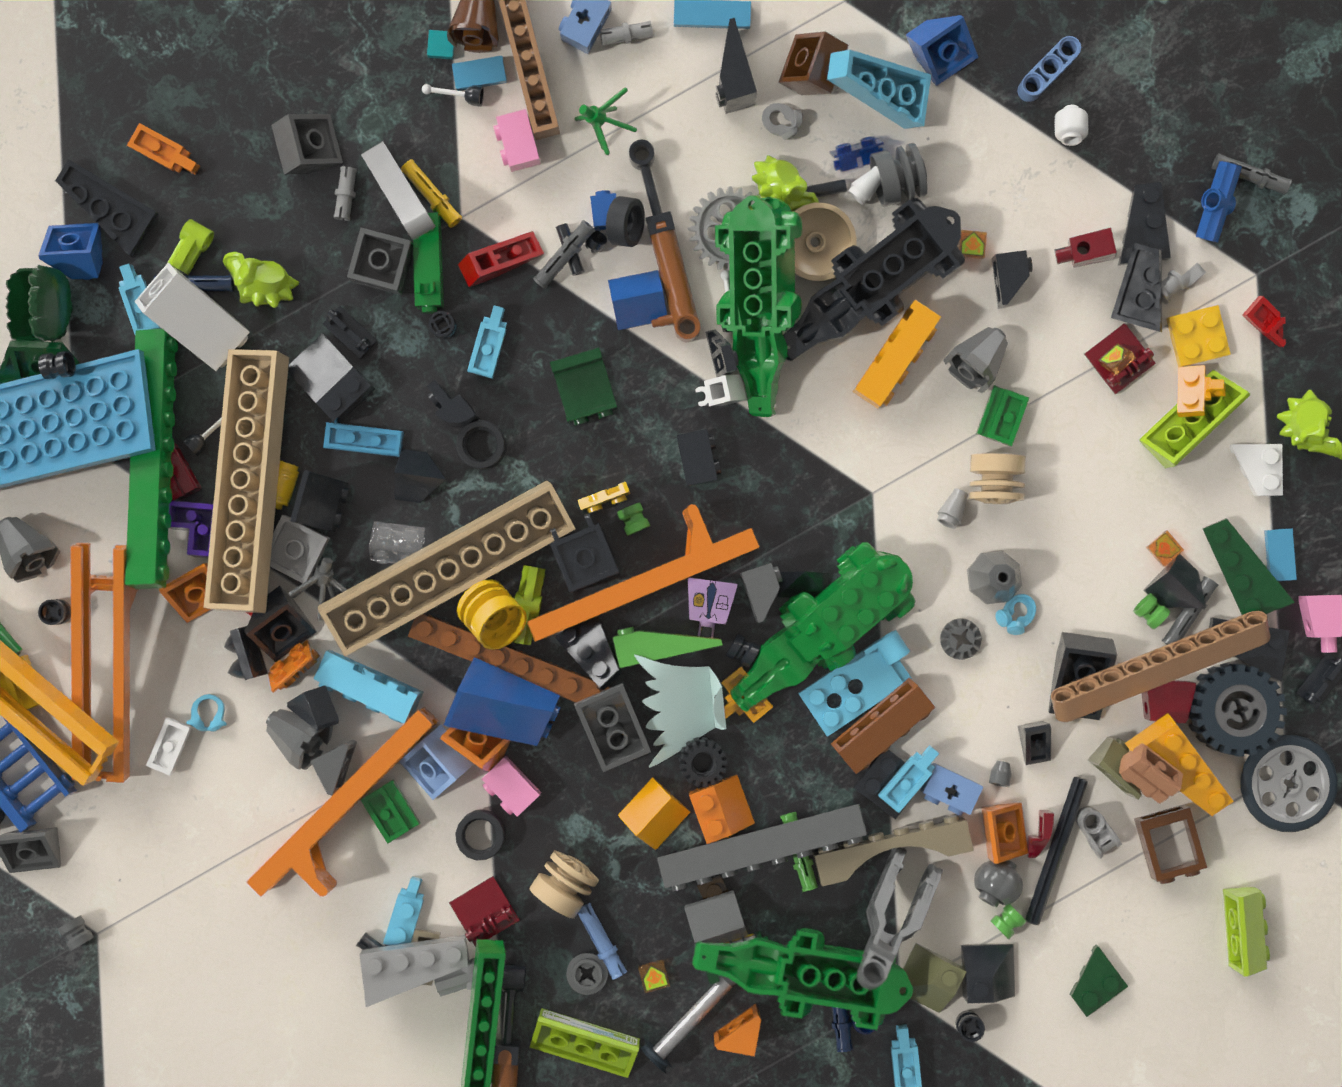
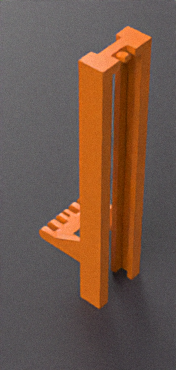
(698, 557)
(82, 587)
(302, 849)

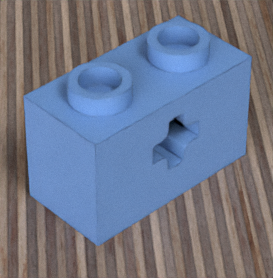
(584, 35)
(966, 790)

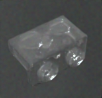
(394, 542)

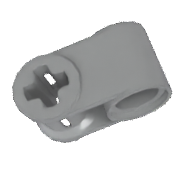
(1100, 834)

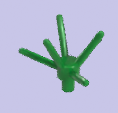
(597, 117)

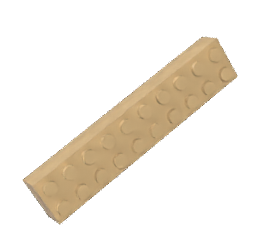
(246, 481)
(445, 568)

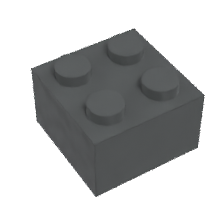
(380, 261)

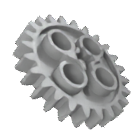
(703, 222)

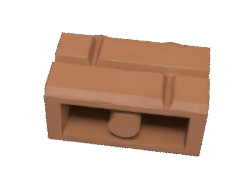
(1150, 773)

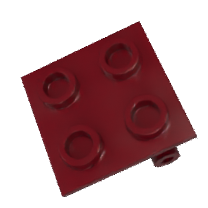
(1141, 363)
(484, 911)

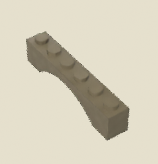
(946, 837)

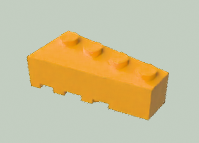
(896, 354)
(1173, 746)

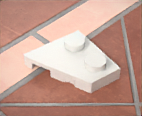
(1261, 467)

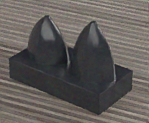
(250, 659)

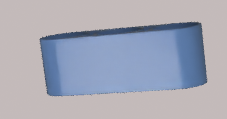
(1057, 60)

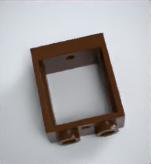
(1160, 819)

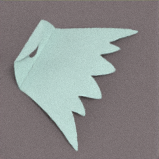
(685, 705)

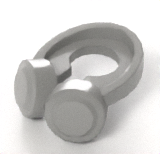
(794, 116)

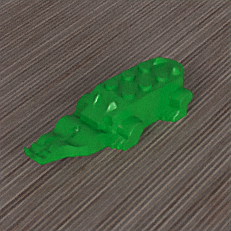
(760, 293)
(825, 627)
(806, 975)

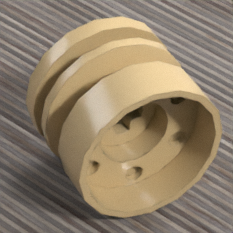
(997, 477)
(561, 888)

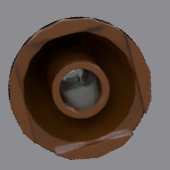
(474, 26)

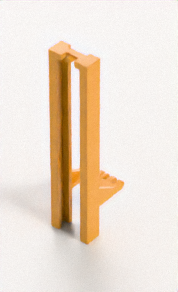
(59, 707)

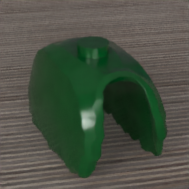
(38, 304)

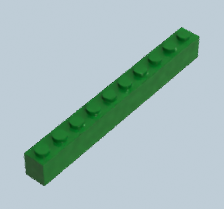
(152, 471)

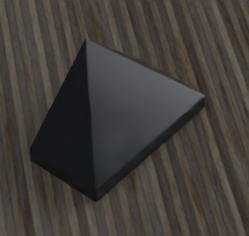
(802, 581)

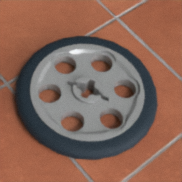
(1308, 812)

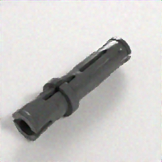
(1258, 176)
(570, 246)
(1188, 615)

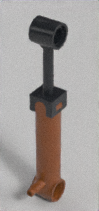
(667, 252)
(507, 1050)

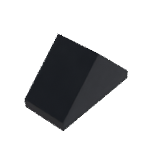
(315, 708)
(1035, 742)

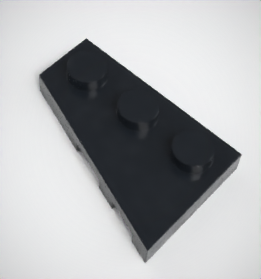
(1146, 222)
(1141, 289)
(591, 650)
(1268, 657)

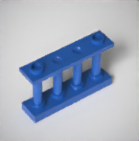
(22, 815)

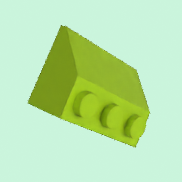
(1246, 930)

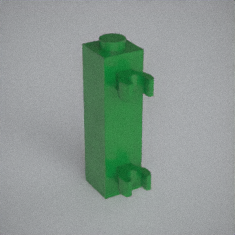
(429, 268)

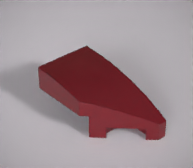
(1038, 843)

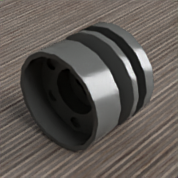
(903, 173)

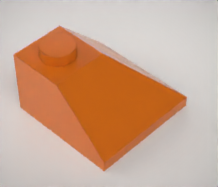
(478, 748)

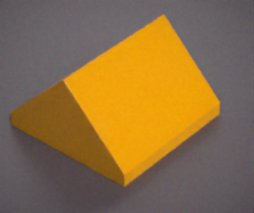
(653, 814)

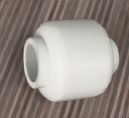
(1071, 125)

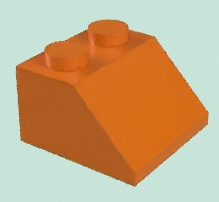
(721, 809)

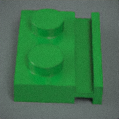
(1002, 415)
(390, 811)

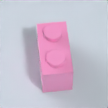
(517, 139)
(510, 786)

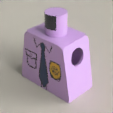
(709, 603)

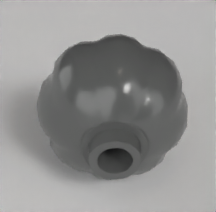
(998, 883)

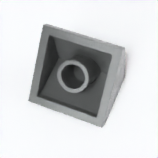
(333, 766)
(30, 850)
(716, 919)

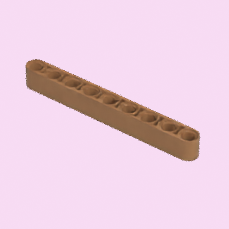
(1160, 666)

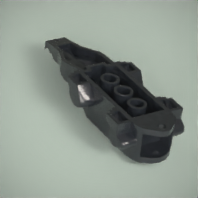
(873, 280)

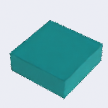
(439, 45)

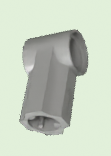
(456, 980)

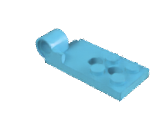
(874, 666)

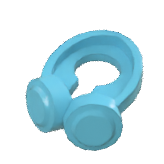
(1004, 616)

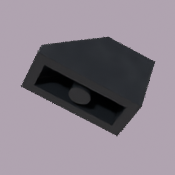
(1010, 274)

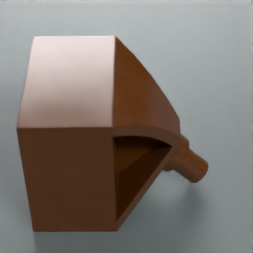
(809, 62)

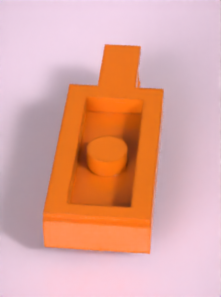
(161, 150)

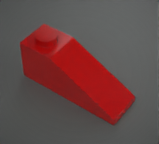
(499, 258)

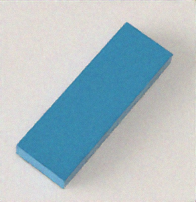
(711, 13)
(363, 439)

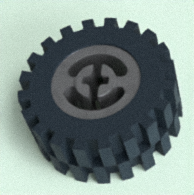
(1261, 704)

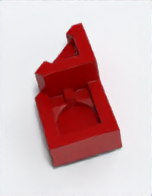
(1266, 320)

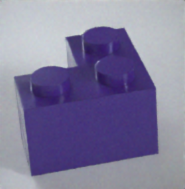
(195, 519)

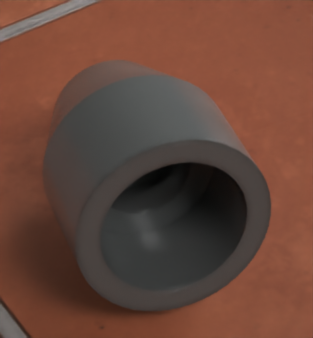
(1001, 774)

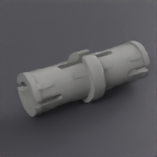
(626, 33)
(345, 193)

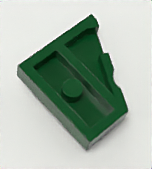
(1096, 983)

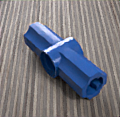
(1218, 201)

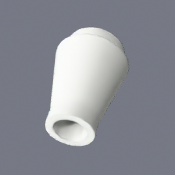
(865, 186)

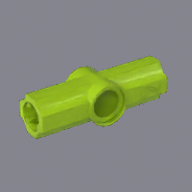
(530, 598)

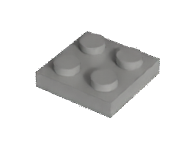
(296, 549)

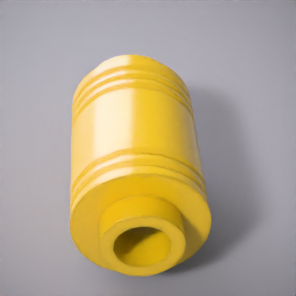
(286, 482)

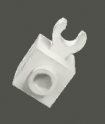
(722, 391)

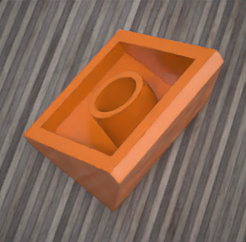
(188, 593)
(1004, 831)
(740, 1033)

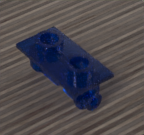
(848, 154)

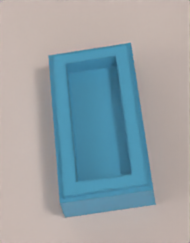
(479, 72)
(1280, 554)

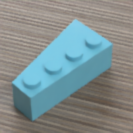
(883, 86)
(368, 686)

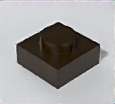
(713, 888)

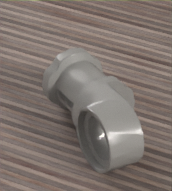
(1175, 281)

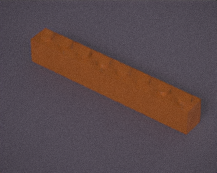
(519, 663)

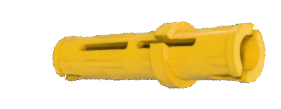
(438, 202)

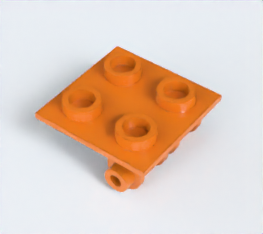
(282, 672)

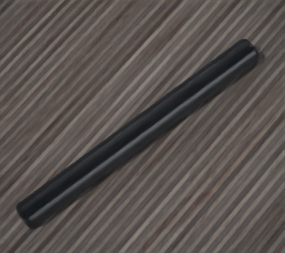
(1056, 851)

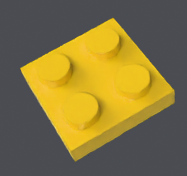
(1198, 336)

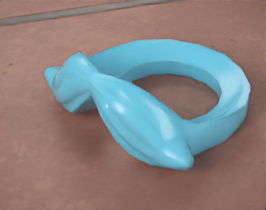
(217, 722)

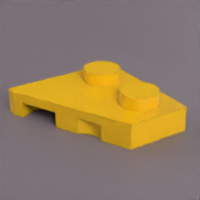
(615, 495)

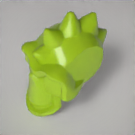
(782, 181)
(259, 280)
(1307, 425)

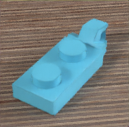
(130, 290)
(488, 344)
(909, 779)
(405, 914)
(905, 1059)

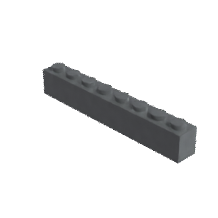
(762, 846)

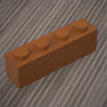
(883, 725)

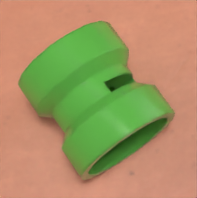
(633, 519)
(1151, 611)
(1009, 919)

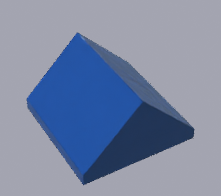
(637, 299)

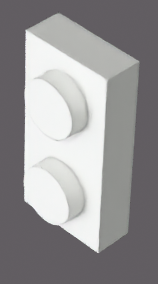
(169, 746)

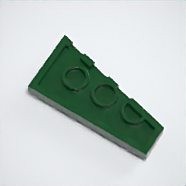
(1244, 572)

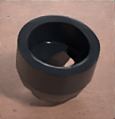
(596, 241)

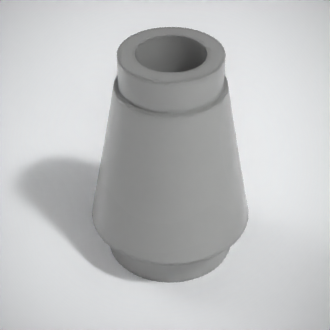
(953, 509)

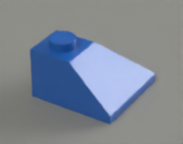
(942, 46)
(73, 250)

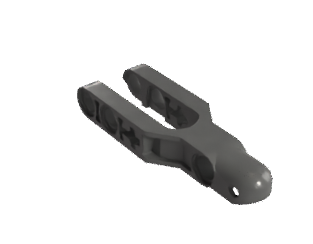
(881, 946)

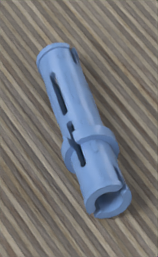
(606, 950)

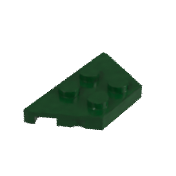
(23, 357)

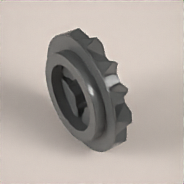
(949, 642)
(587, 986)

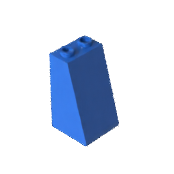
(502, 705)

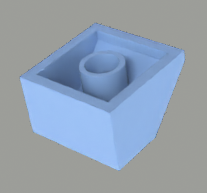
(435, 763)

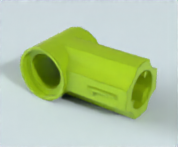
(194, 240)

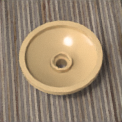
(833, 233)

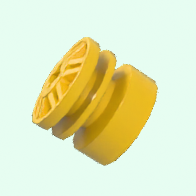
(491, 614)

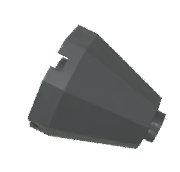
(978, 358)
(24, 550)
(984, 577)
(296, 738)

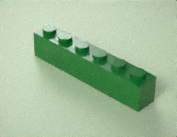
(483, 1013)

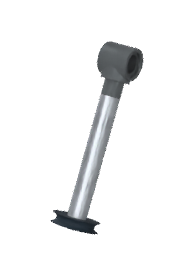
(658, 1053)

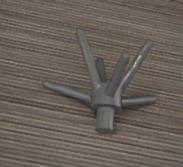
(322, 578)

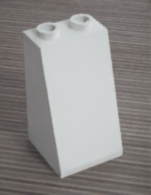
(191, 317)

